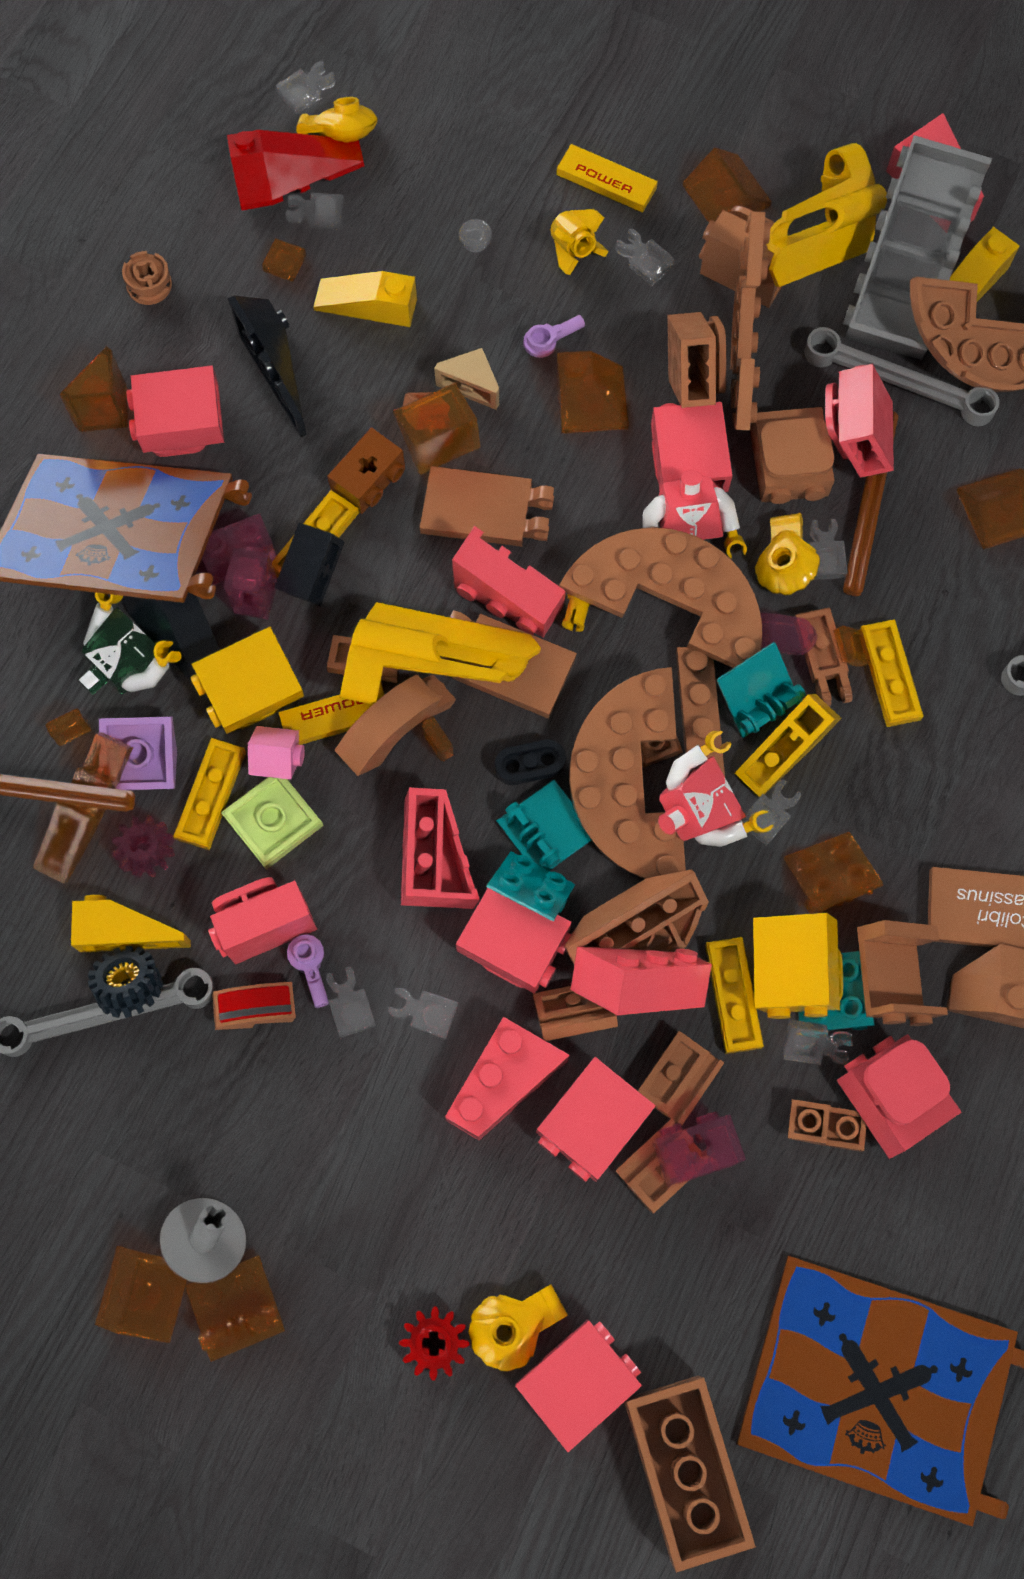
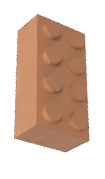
(689, 1473)

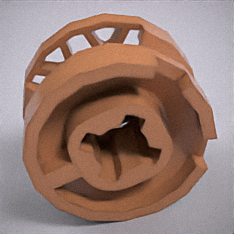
(147, 278)

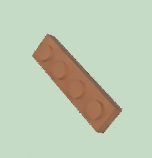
(698, 700)

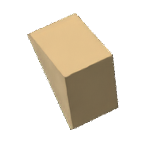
(472, 377)

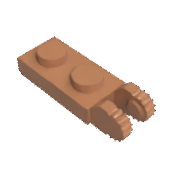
(824, 657)

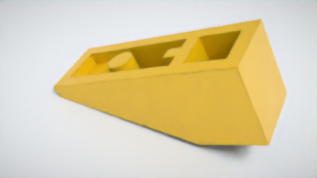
(987, 261)
(369, 296)
(788, 744)
(107, 925)

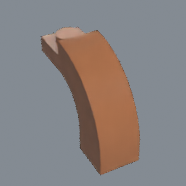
(390, 719)

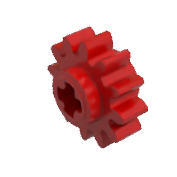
(422, 1353)

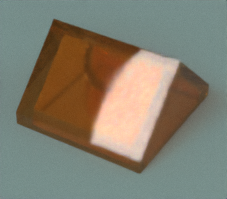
(723, 183)
(98, 395)
(438, 428)
(996, 507)
(141, 1296)

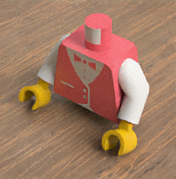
(695, 508)
(702, 802)

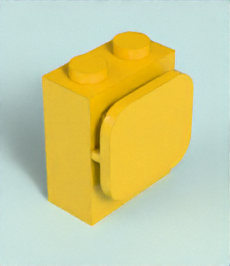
(246, 681)
(797, 965)

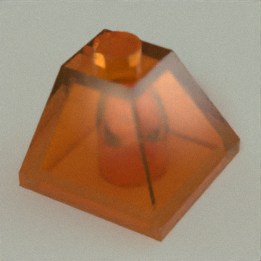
(590, 393)

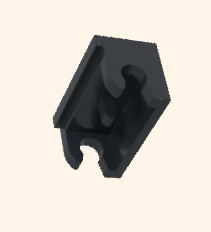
(309, 564)

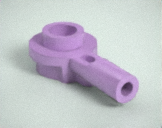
(541, 339)
(306, 955)

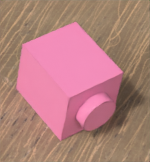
(274, 752)

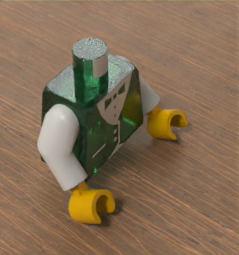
(122, 651)

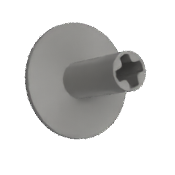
(202, 1240)

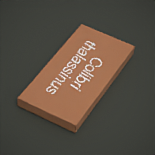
(976, 907)

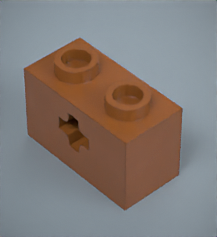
(367, 470)

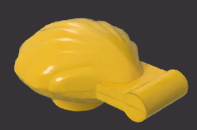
(343, 122)
(788, 560)
(525, 1318)

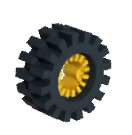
(131, 965)

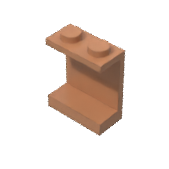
(893, 971)

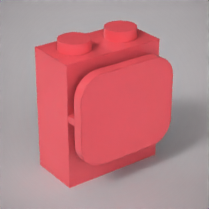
(176, 411)
(861, 420)
(690, 441)
(259, 918)
(514, 941)
(899, 1093)
(594, 1120)
(579, 1383)

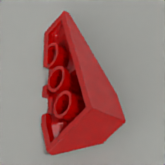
(280, 162)

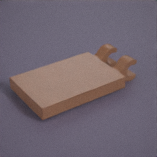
(491, 502)
(540, 681)

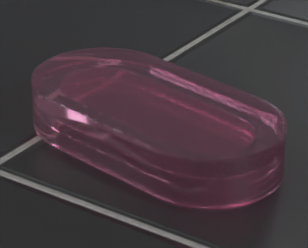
(789, 633)

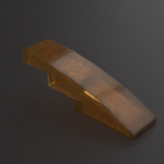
(75, 825)

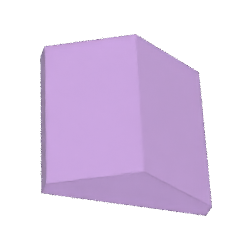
(153, 753)

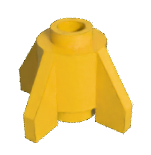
(575, 237)

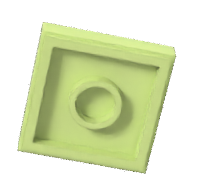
(272, 819)

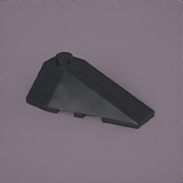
(266, 339)
(176, 622)

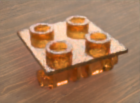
(833, 872)
(235, 1310)

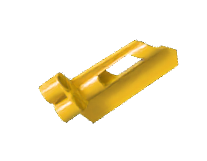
(850, 210)
(417, 639)

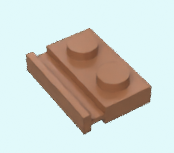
(568, 1014)
(680, 1078)
(645, 1177)

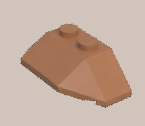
(648, 916)
(991, 987)

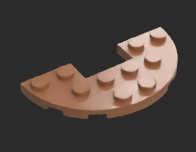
(745, 310)
(969, 348)
(680, 572)
(609, 775)

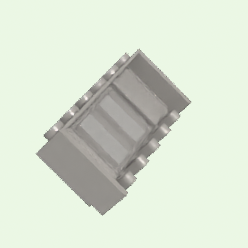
(917, 239)

